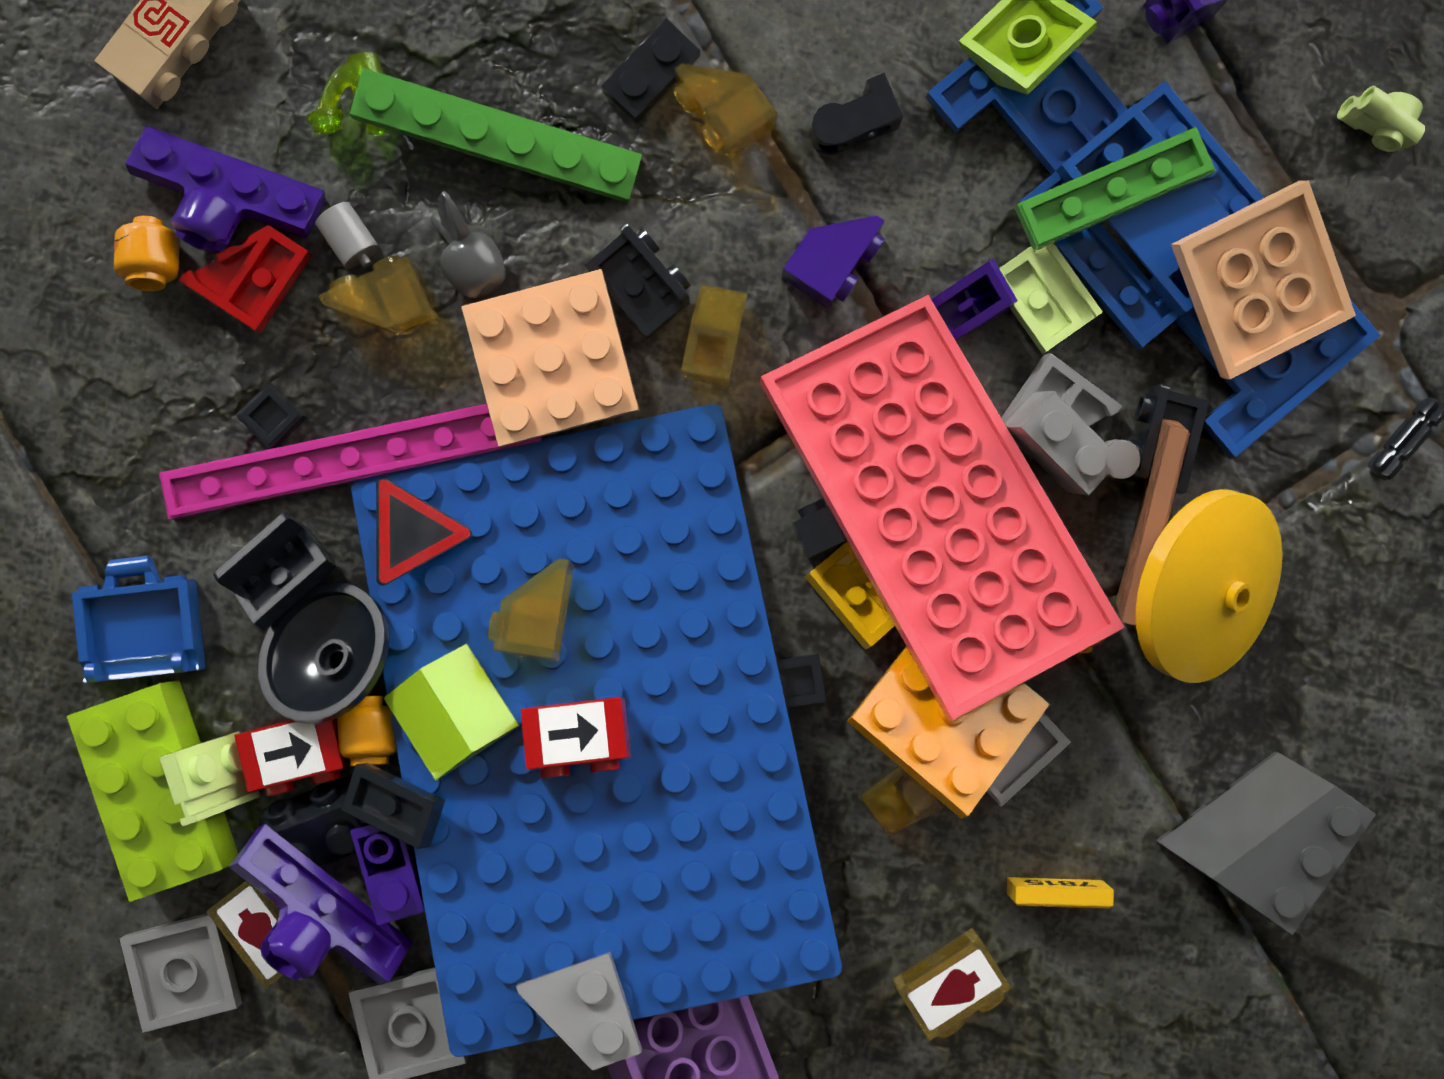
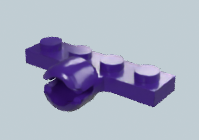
(221, 191)
(315, 914)

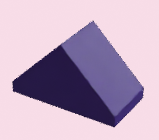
(975, 300)

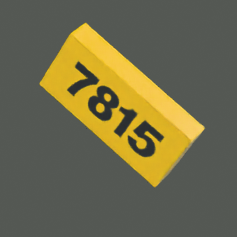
(1060, 892)

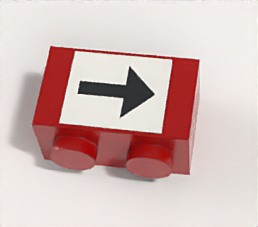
(576, 735)
(289, 752)

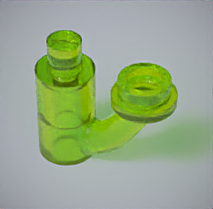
(327, 117)

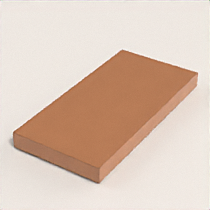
(1152, 512)

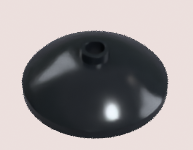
(305, 648)

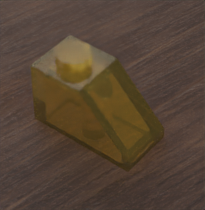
(534, 615)

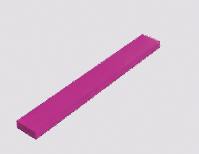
(329, 461)

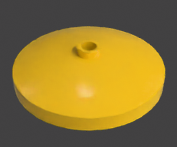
(1209, 585)

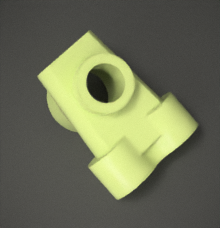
(1387, 117)

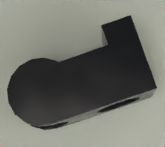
(858, 121)

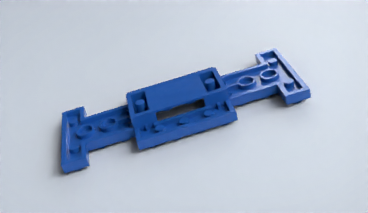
(1080, 126)

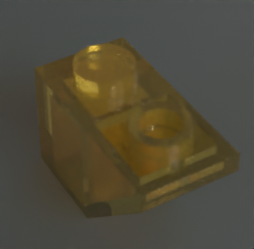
(727, 104)
(386, 298)
(713, 335)
(900, 801)

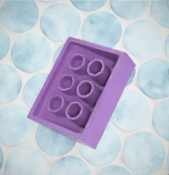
(700, 1043)

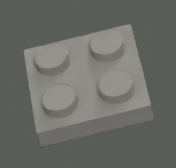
(180, 972)
(402, 1026)

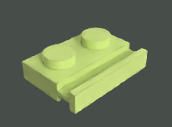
(1048, 295)
(207, 778)

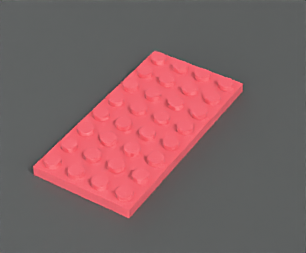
(940, 507)

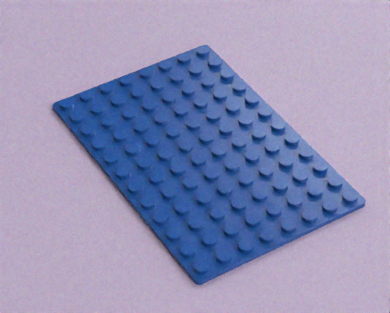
(704, 840)

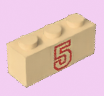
(162, 42)

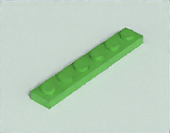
(495, 135)

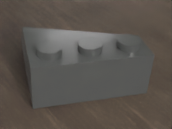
(1273, 838)

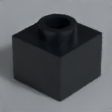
(817, 528)

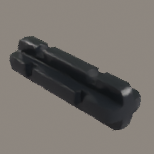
(1407, 439)

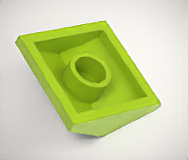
(1026, 40)
(451, 711)

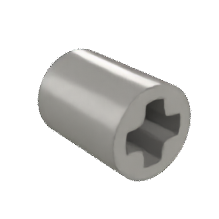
(347, 235)

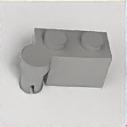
(1068, 446)

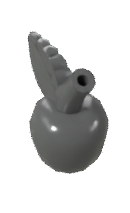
(471, 259)

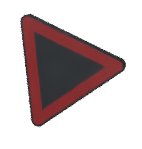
(410, 532)

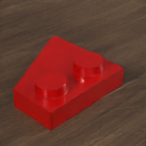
(251, 277)

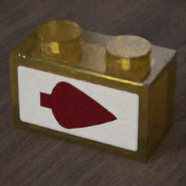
(245, 921)
(952, 985)

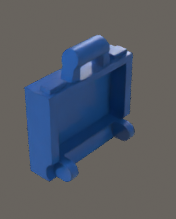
(138, 626)

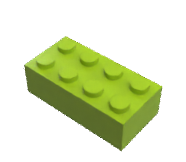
(123, 766)

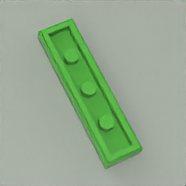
(1115, 189)

